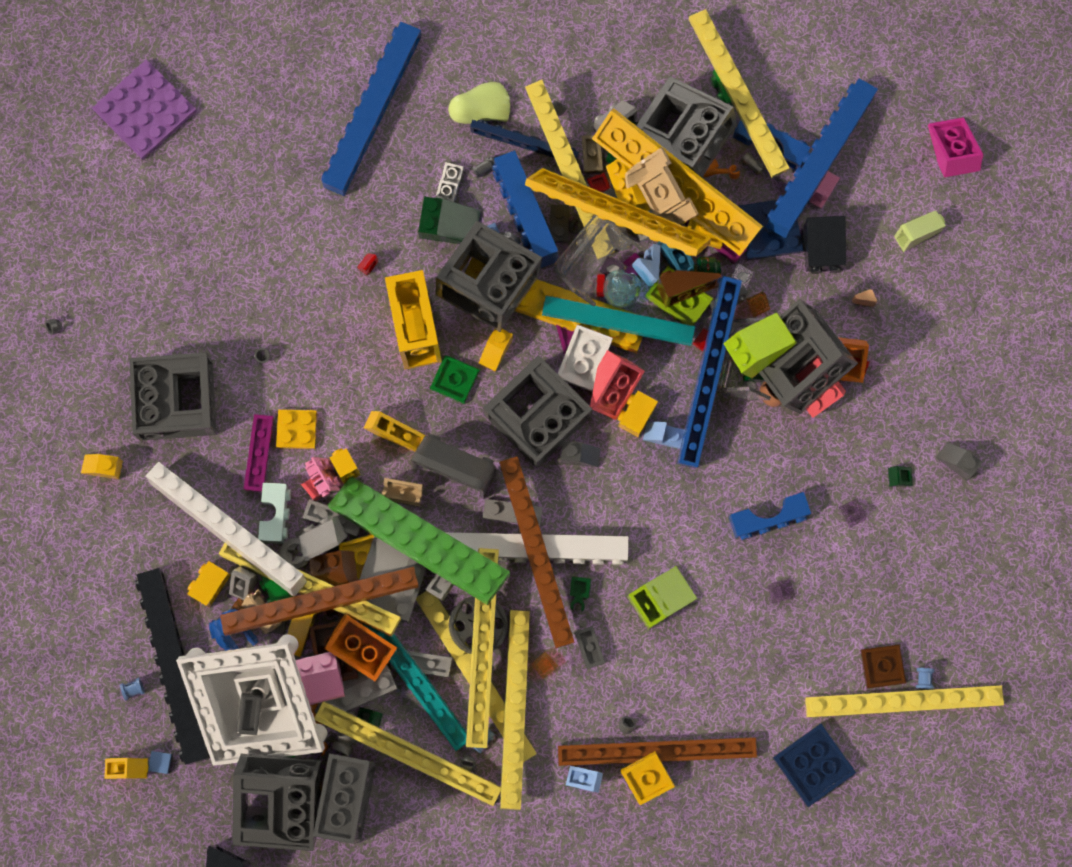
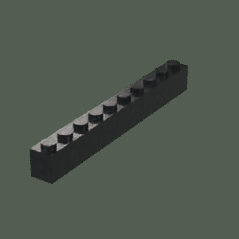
(168, 647)

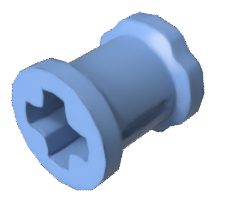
(925, 678)
(132, 689)

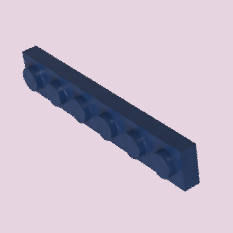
(513, 138)

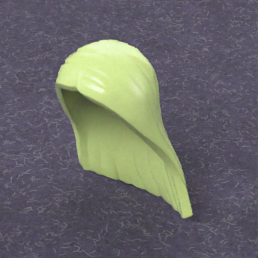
(483, 102)

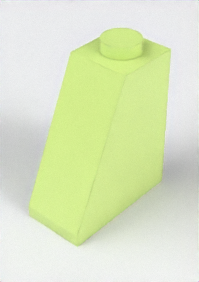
(919, 230)

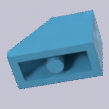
(676, 258)

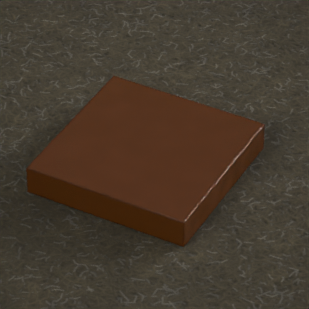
(883, 666)

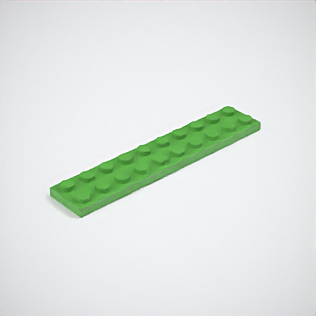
(419, 540)

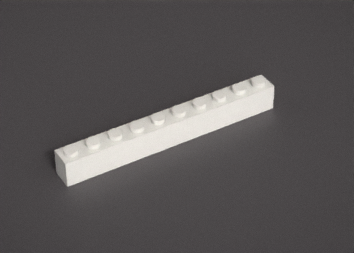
(226, 529)
(559, 547)

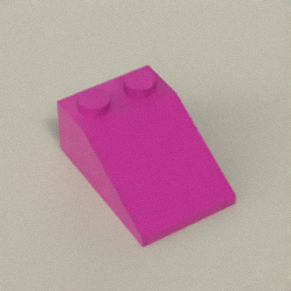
(955, 147)

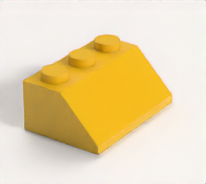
(631, 195)

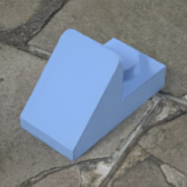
(649, 266)
(662, 434)
(584, 779)

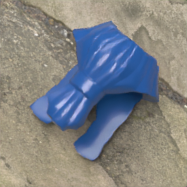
(227, 642)

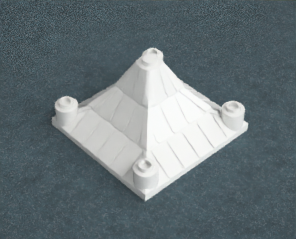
(215, 691)

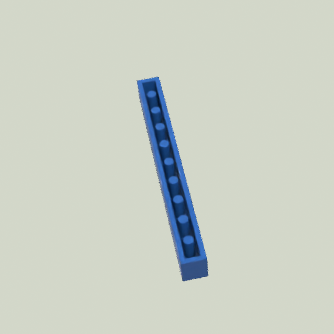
(371, 109)
(821, 158)
(709, 372)

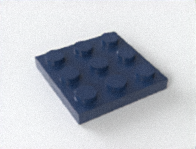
(767, 242)
(814, 765)

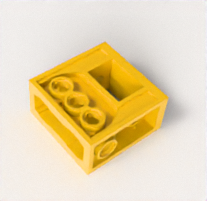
(413, 319)

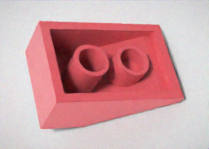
(614, 384)
(826, 399)

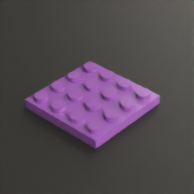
(144, 109)

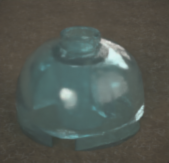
(621, 288)

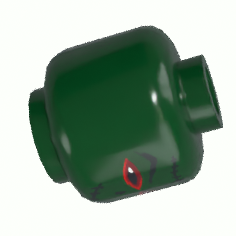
(707, 264)

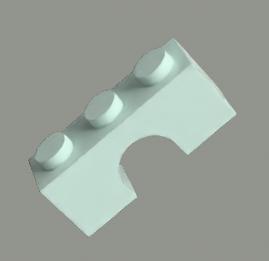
(277, 496)

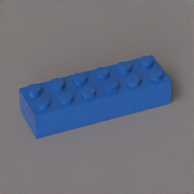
(524, 207)

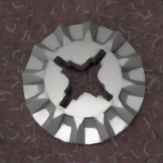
(291, 545)

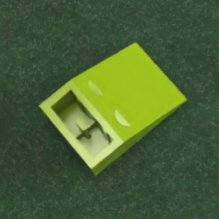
(661, 597)

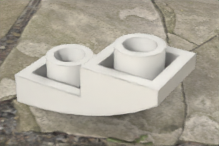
(449, 182)

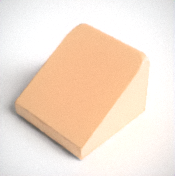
(865, 298)

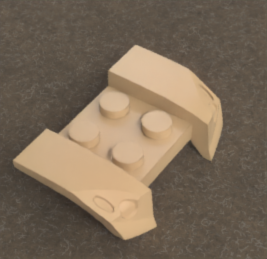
(661, 188)

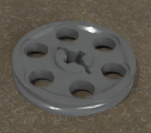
(458, 615)

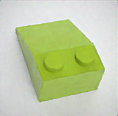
(759, 344)

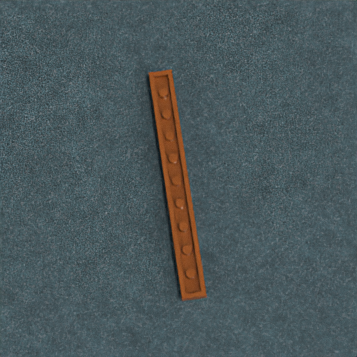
(536, 552)
(318, 601)
(666, 751)

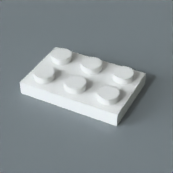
(583, 357)

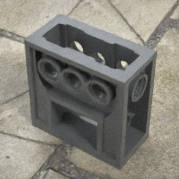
(699, 131)
(483, 296)
(813, 340)
(165, 386)
(545, 412)
(280, 780)
(344, 799)

